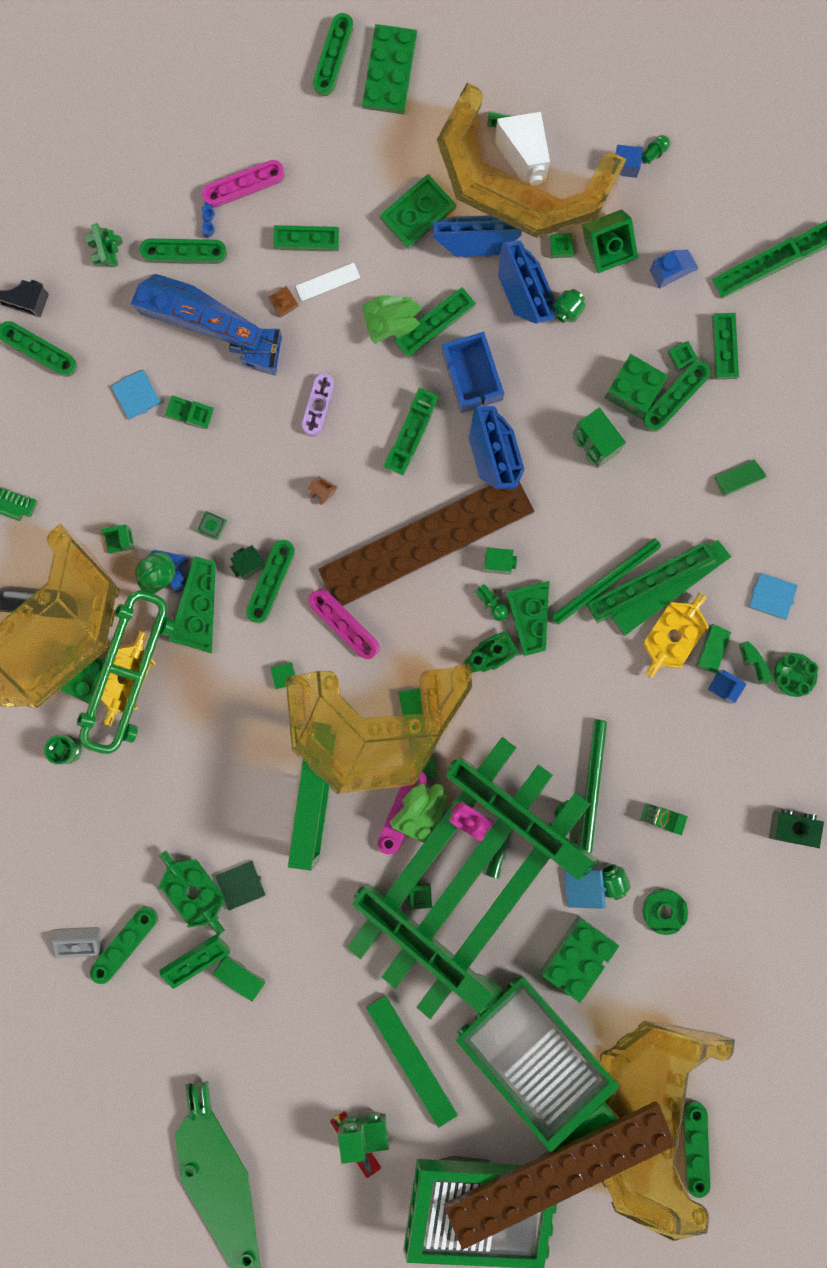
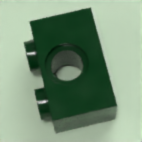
(809, 834)

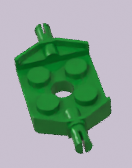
(197, 910)

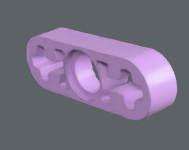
(328, 391)

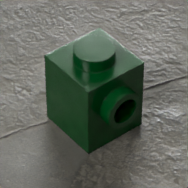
(246, 562)

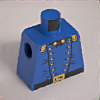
(266, 354)

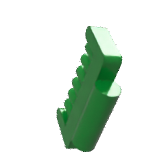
(13, 509)

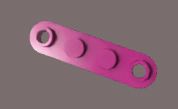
(243, 183)
(344, 624)
(387, 831)

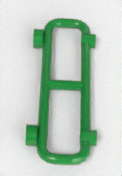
(125, 731)

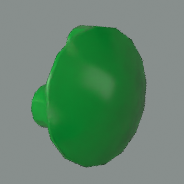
(795, 674)

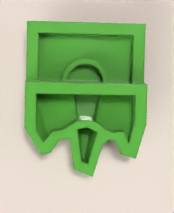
(390, 316)
(421, 811)

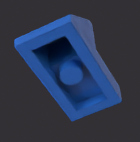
(178, 578)

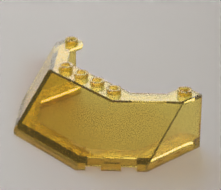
(507, 196)
(58, 626)
(375, 751)
(655, 1067)

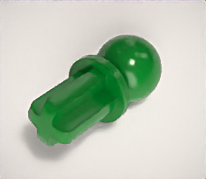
(656, 149)
(498, 611)

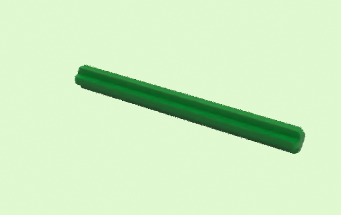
(606, 581)
(593, 784)

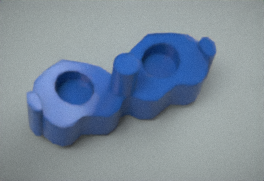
(208, 216)

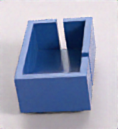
(472, 372)

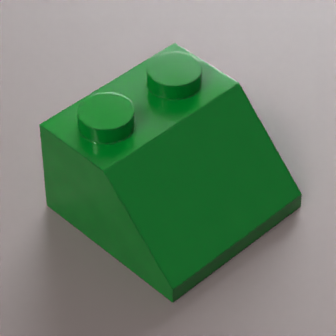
(610, 240)

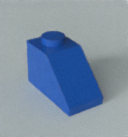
(672, 267)

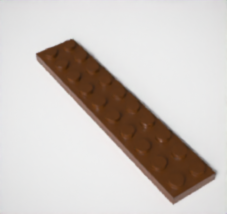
(424, 542)
(559, 1175)

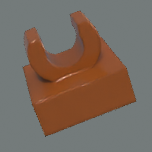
(283, 301)
(322, 488)

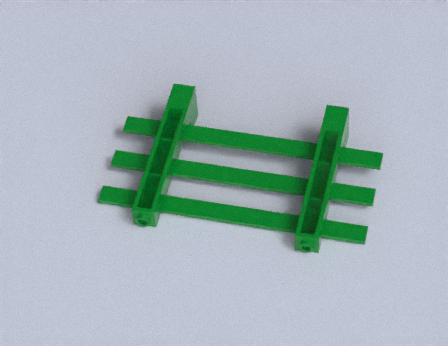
(417, 940)

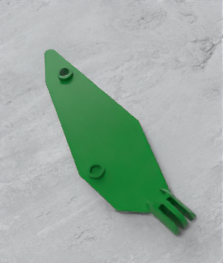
(216, 1179)

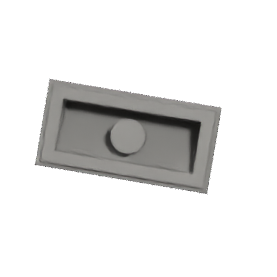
(76, 942)

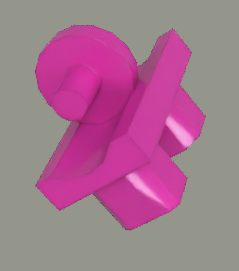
(470, 820)

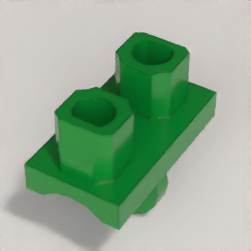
(106, 243)

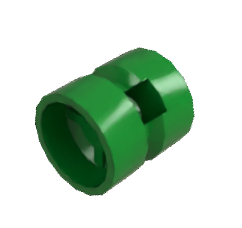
(62, 749)

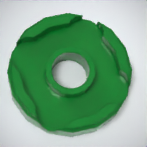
(662, 898)

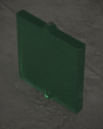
(240, 885)

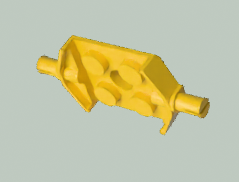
(687, 622)
(116, 693)

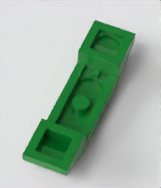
(411, 432)

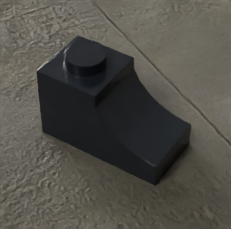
(26, 297)

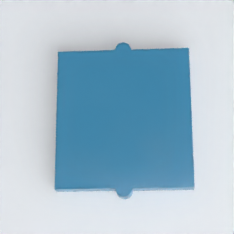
(136, 394)
(773, 596)
(585, 892)

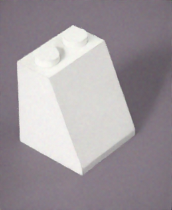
(524, 146)

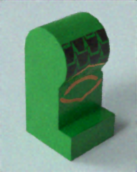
(664, 818)

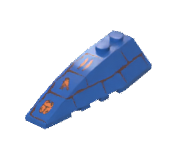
(193, 310)

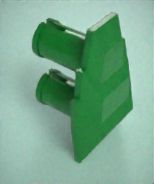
(492, 653)

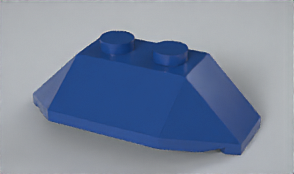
(474, 235)
(525, 284)
(495, 449)

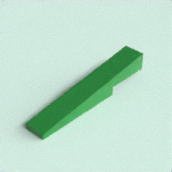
(772, 260)

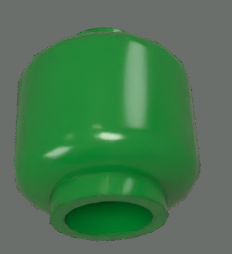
(569, 306)
(615, 881)

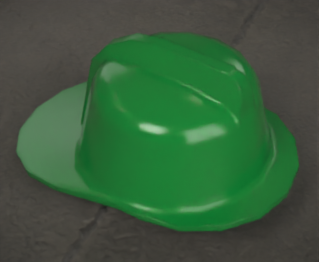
(155, 572)

